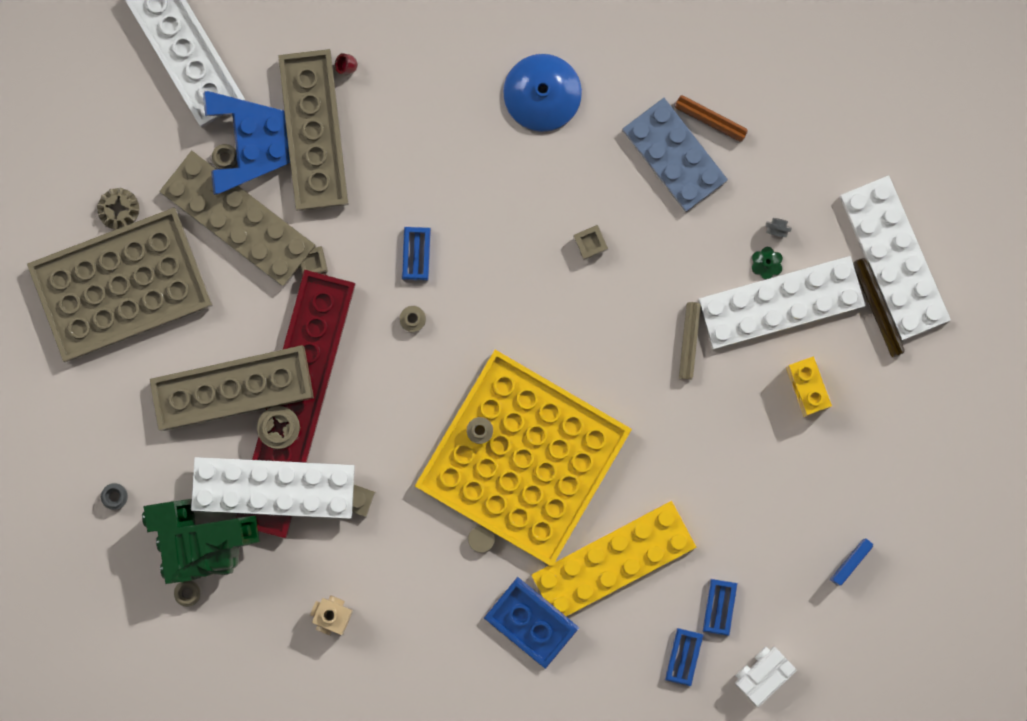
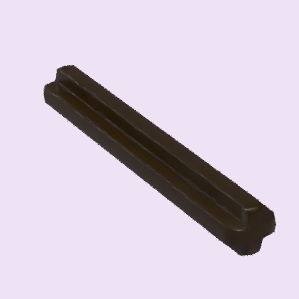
(878, 307)

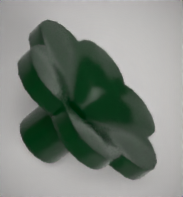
(766, 270)

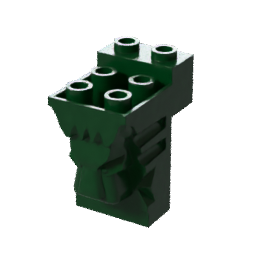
(193, 549)

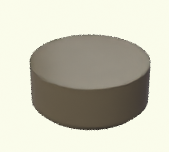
(481, 539)

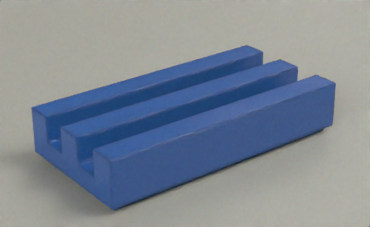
(415, 276)
(852, 562)
(723, 584)
(678, 679)

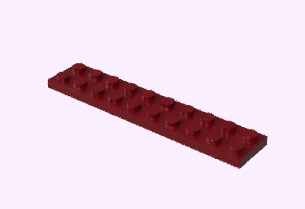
(318, 326)

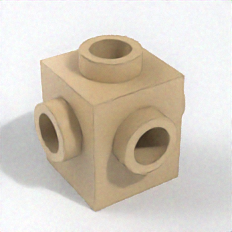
(341, 615)

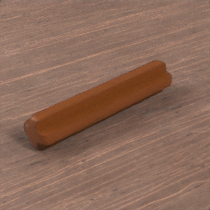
(711, 118)

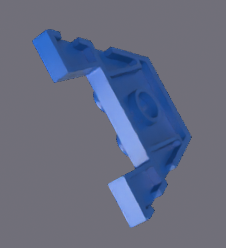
(259, 139)

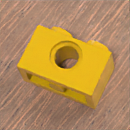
(808, 386)

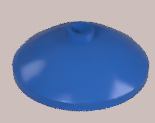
(542, 110)

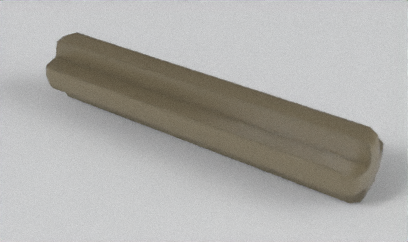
(689, 340)

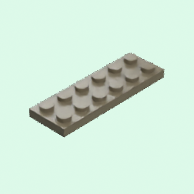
(313, 130)
(238, 220)
(231, 388)

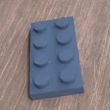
(674, 154)

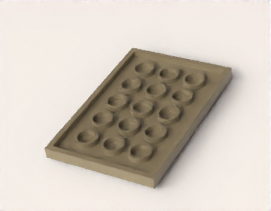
(119, 284)

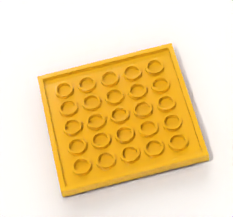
(534, 469)

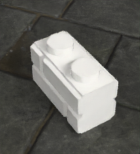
(764, 676)

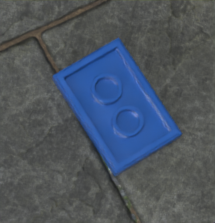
(531, 622)

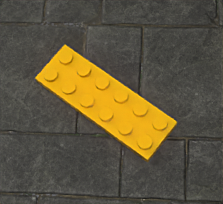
(615, 560)

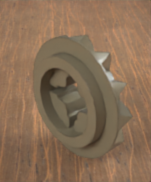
(125, 217)
(266, 424)

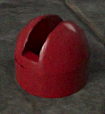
(345, 64)

